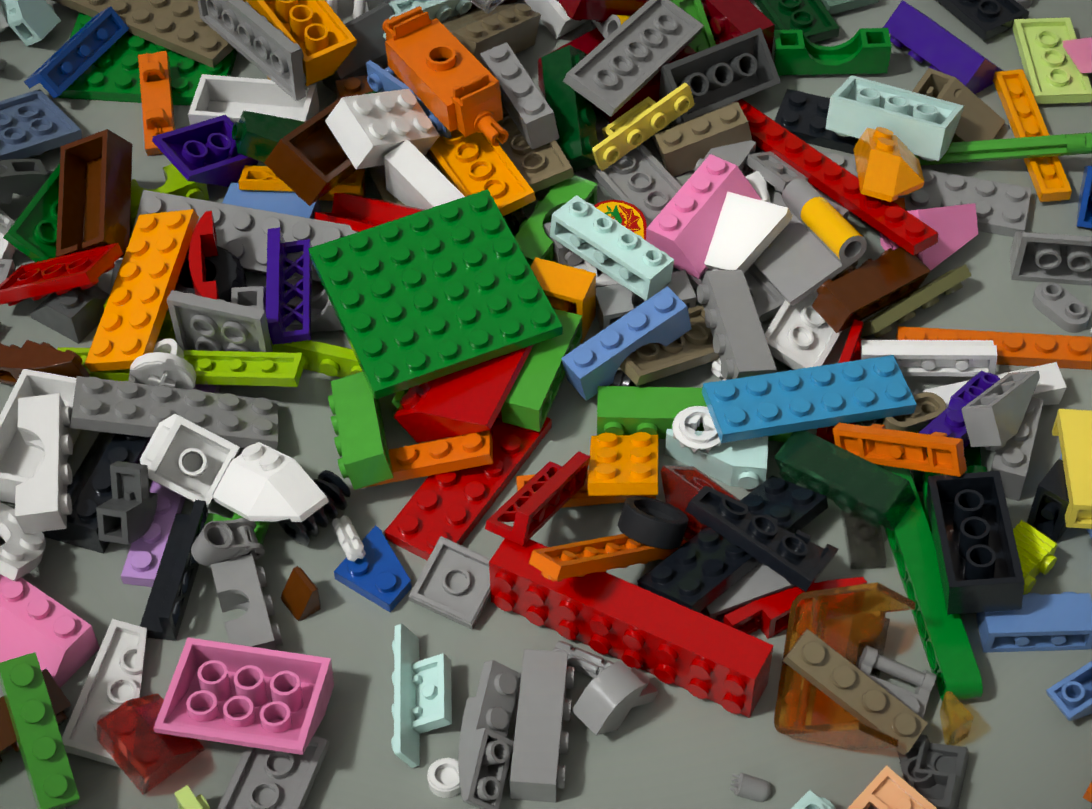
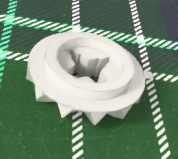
(687, 422)

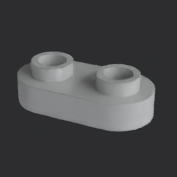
(1061, 307)

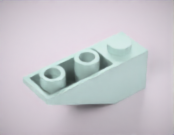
(30, 19)

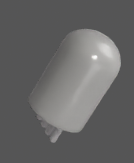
(751, 787)

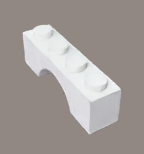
(43, 499)

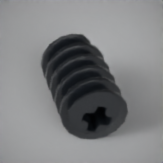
(335, 490)

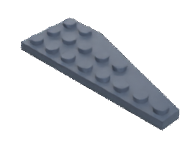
(33, 125)

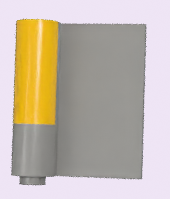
(812, 245)

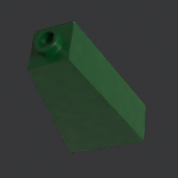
(259, 133)

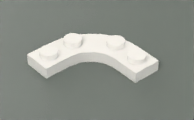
(21, 550)

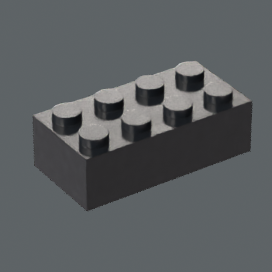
(974, 543)

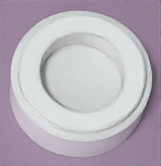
(444, 777)

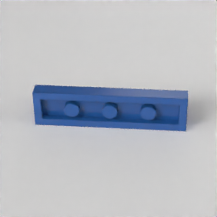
(79, 52)

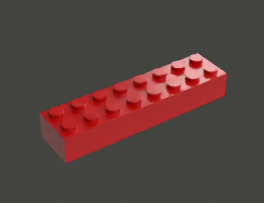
(636, 628)

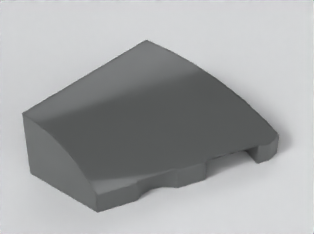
(936, 771)

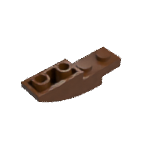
(39, 358)

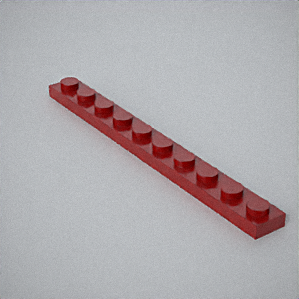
(839, 183)

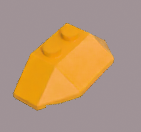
(886, 165)

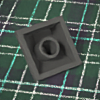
(72, 313)

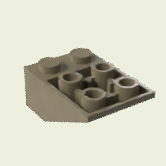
(977, 119)

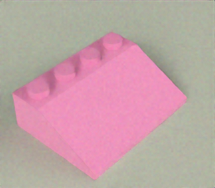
(246, 696)

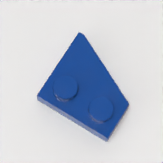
(378, 574)

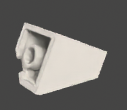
(744, 232)

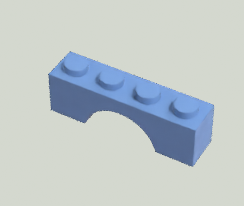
(595, 362)

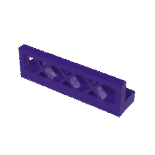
(277, 285)

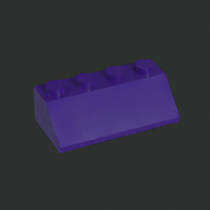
(939, 48)

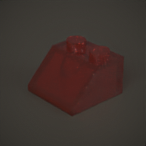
(140, 751)

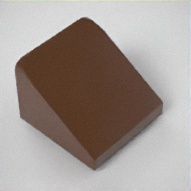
(300, 595)

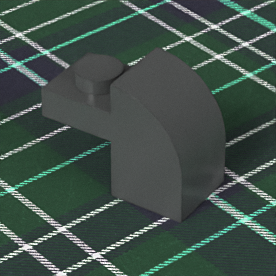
(131, 507)

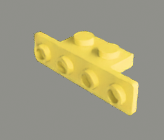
(640, 124)

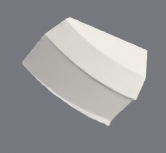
(187, 458)

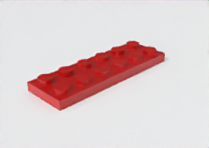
(457, 500)

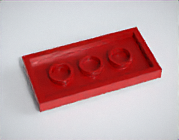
(59, 274)

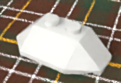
(268, 487)

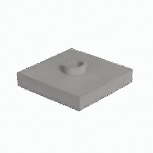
(454, 583)

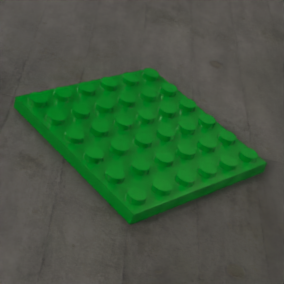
(434, 293)

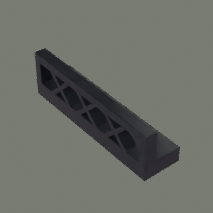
(174, 576)

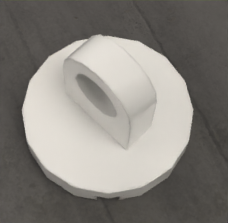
(164, 367)

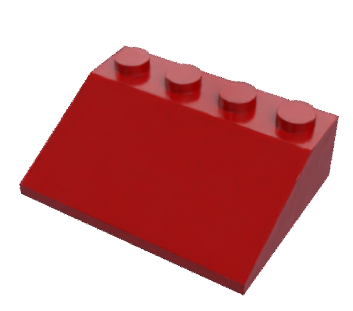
(461, 400)

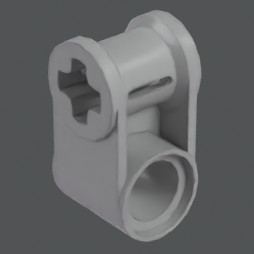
(226, 541)

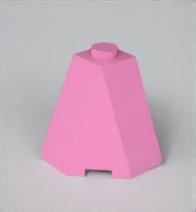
(955, 228)

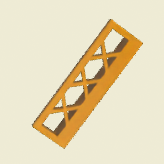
(264, 179)

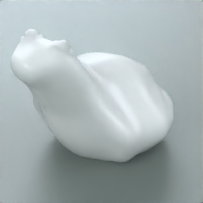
(760, 185)

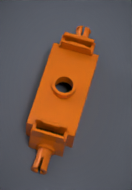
(444, 75)

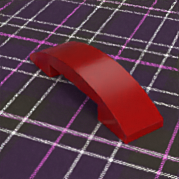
(203, 245)

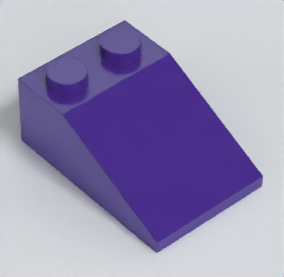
(205, 152)

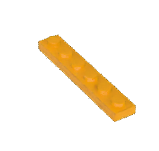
(1027, 121)

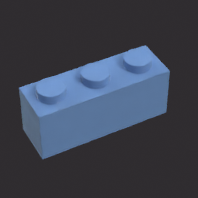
(274, 201)
(1042, 624)

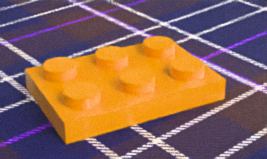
(623, 464)

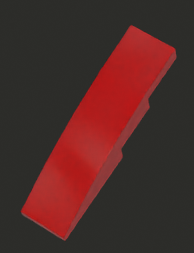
(772, 612)

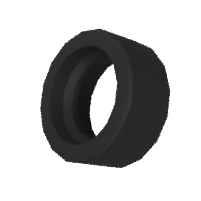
(653, 522)

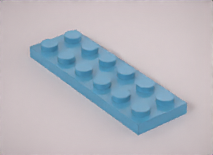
(808, 398)

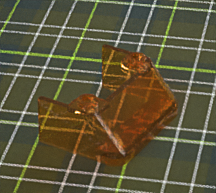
(841, 620)

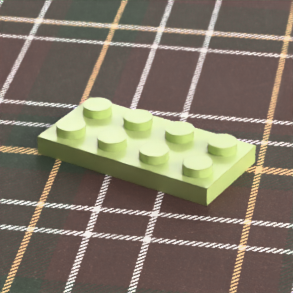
(1047, 64)

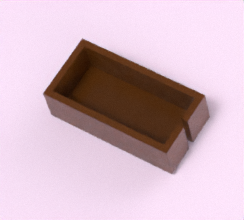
(311, 158)
(94, 193)

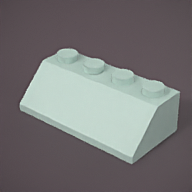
(916, 119)

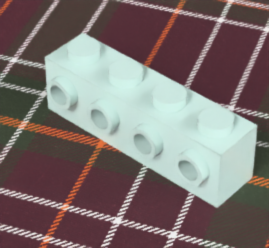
(611, 247)

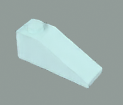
(733, 463)

